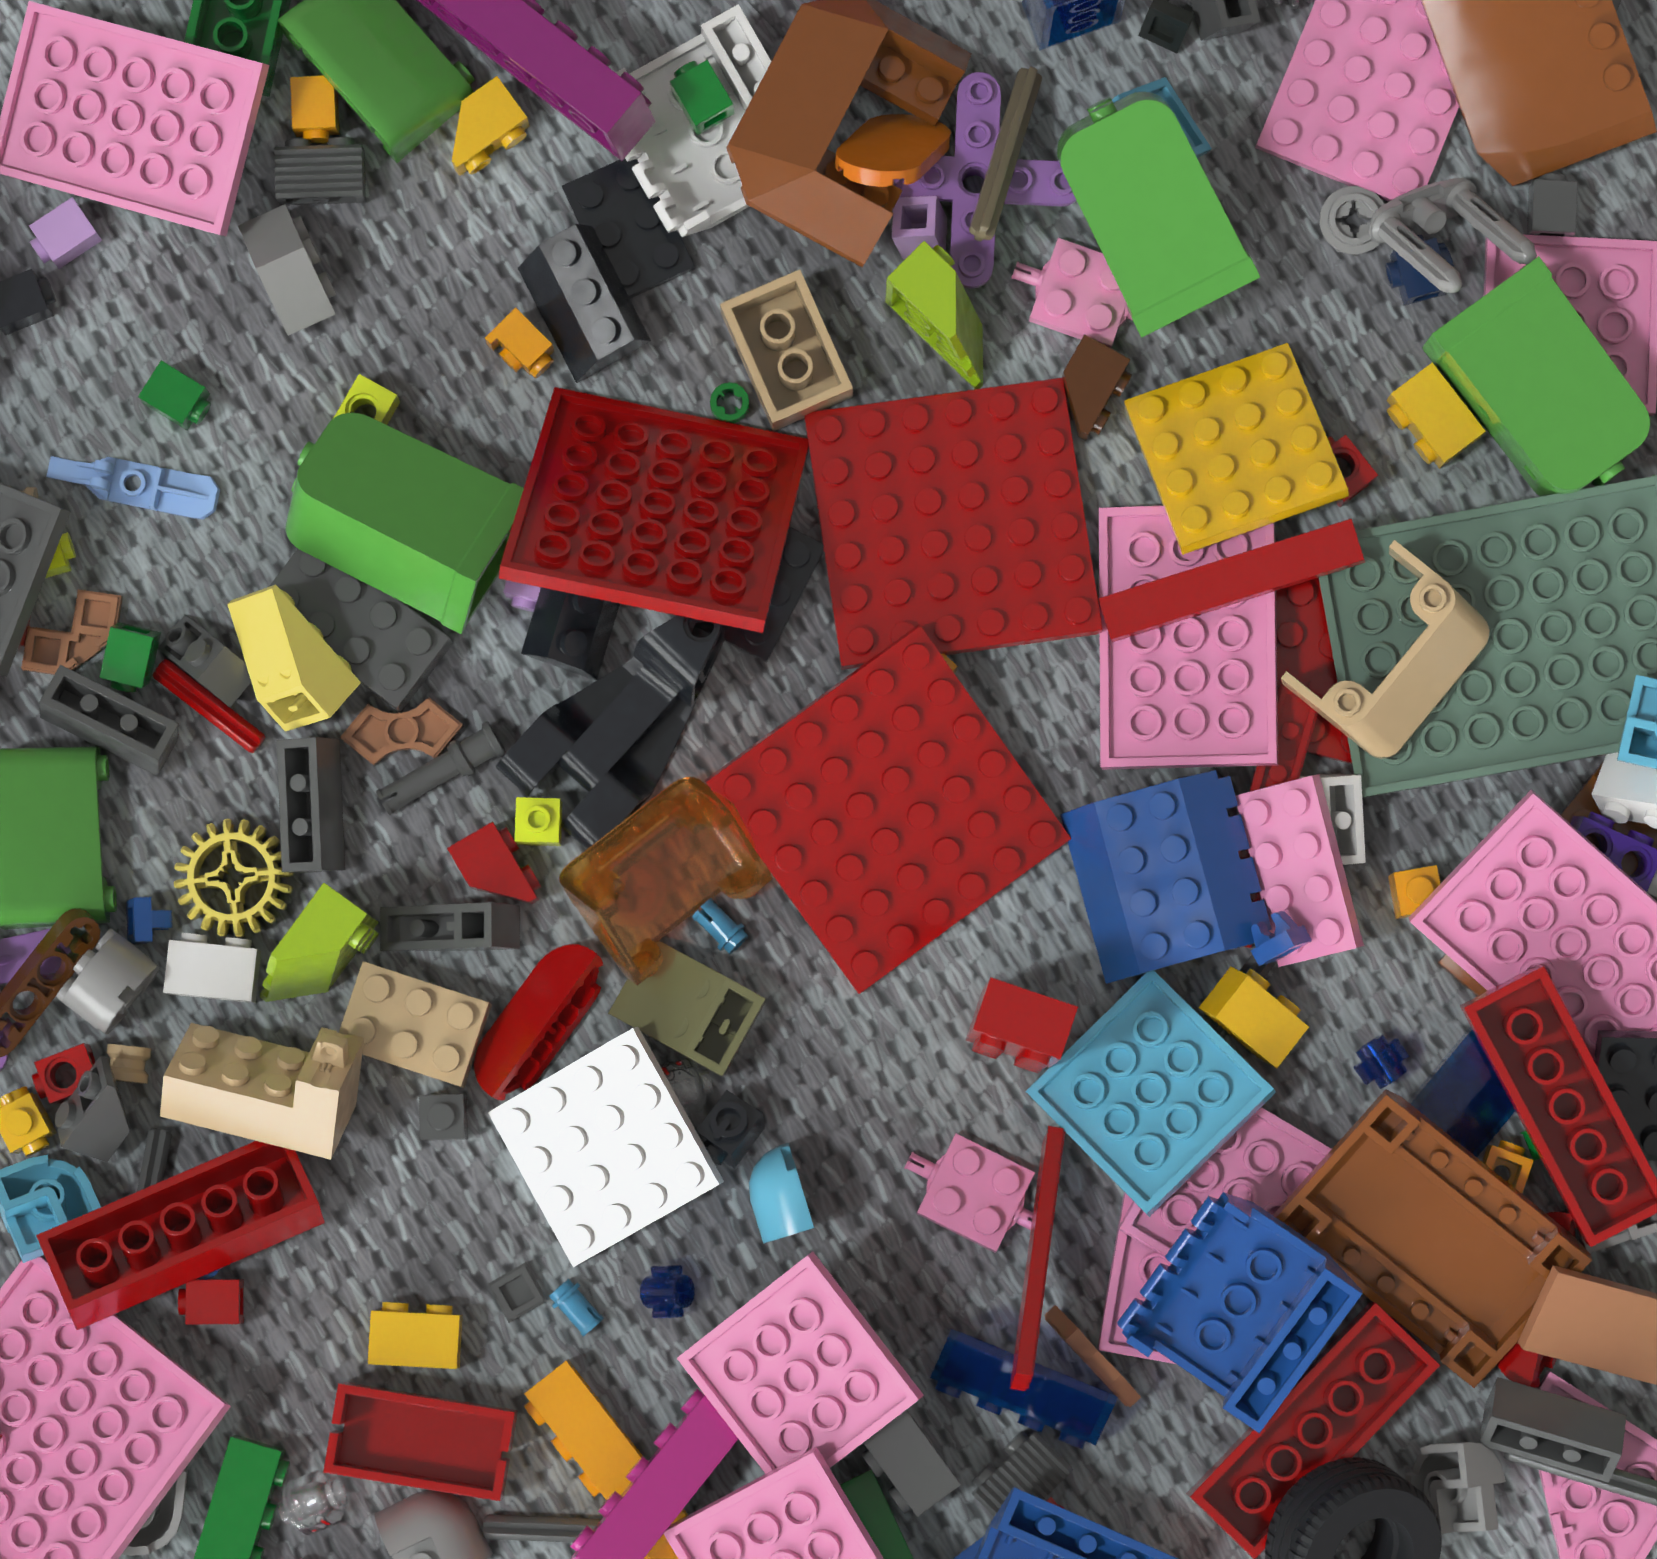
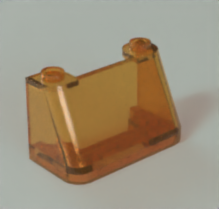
(661, 871)

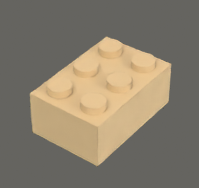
(786, 350)
(415, 1024)

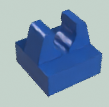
(144, 920)
(1285, 940)

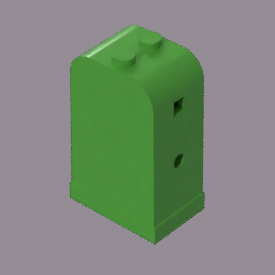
(1152, 210)
(1541, 384)
(402, 517)

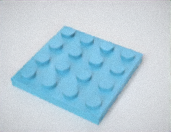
(1150, 1092)

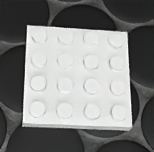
(605, 1146)

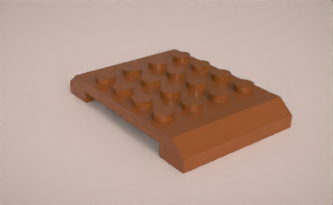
(1431, 1234)

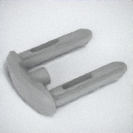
(1430, 208)

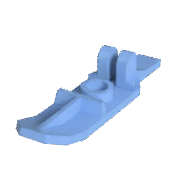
(159, 490)

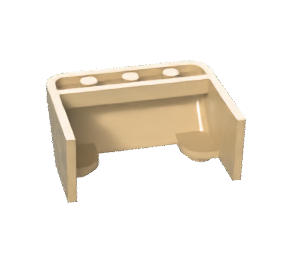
(1421, 678)

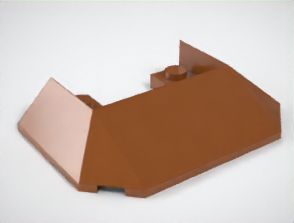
(803, 100)

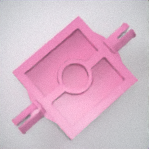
(1076, 293)
(974, 1192)

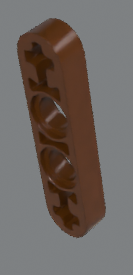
(44, 986)

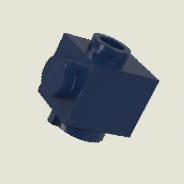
(1411, 282)

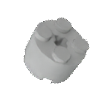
(108, 981)

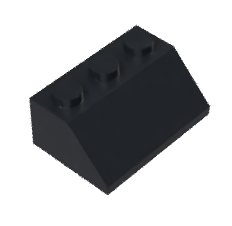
(582, 301)
(570, 631)

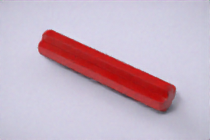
(208, 706)

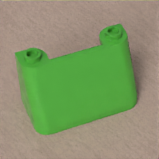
(380, 67)
(51, 836)

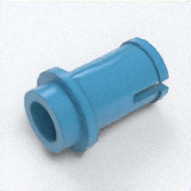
(720, 926)
(575, 1307)

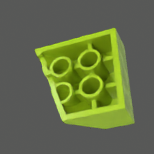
(936, 306)
(318, 946)

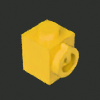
(24, 1122)

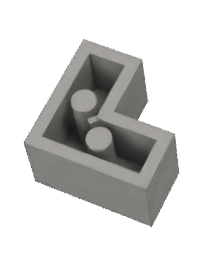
(287, 270)

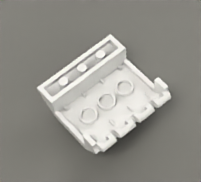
(691, 170)

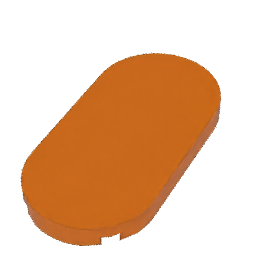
(892, 149)

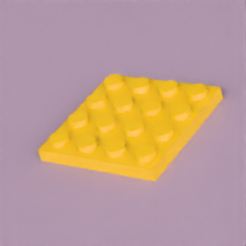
(1235, 448)

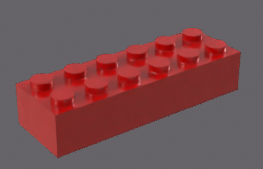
(1020, 1025)
(1564, 1104)
(179, 1230)
(1324, 1418)

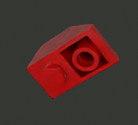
(490, 866)

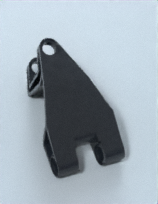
(619, 728)

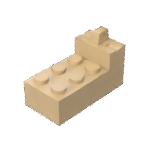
(265, 1087)

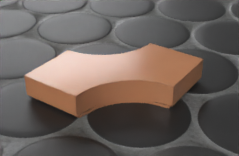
(381, 733)

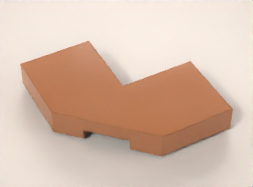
(89, 635)
(1091, 1356)

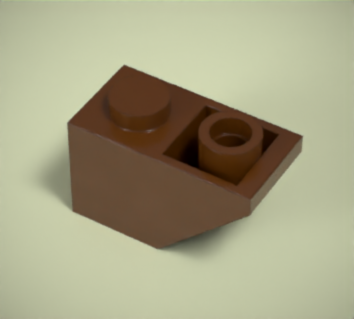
(1090, 381)

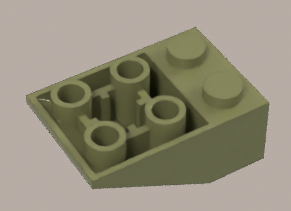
(691, 1010)

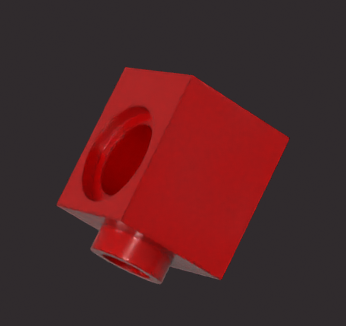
(1361, 471)
(44, 1080)
(212, 1301)

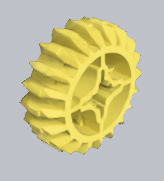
(236, 899)

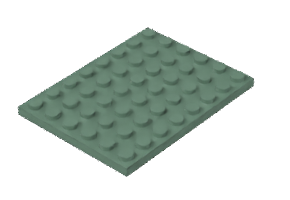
(1567, 620)

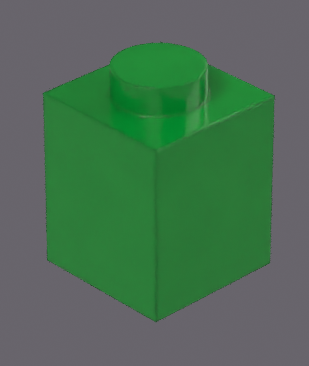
(701, 95)
(175, 396)
(129, 656)

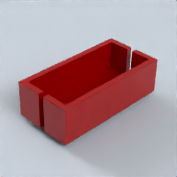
(420, 1441)

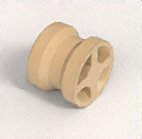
(129, 1062)

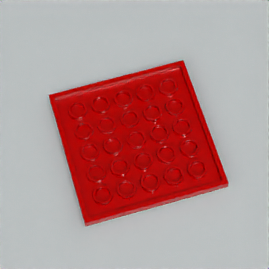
(656, 509)
(953, 520)
(889, 809)

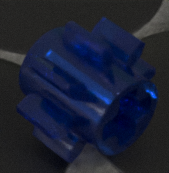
(1381, 1061)
(667, 1291)

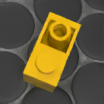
(486, 123)

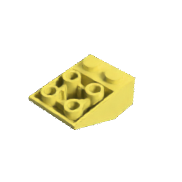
(288, 660)

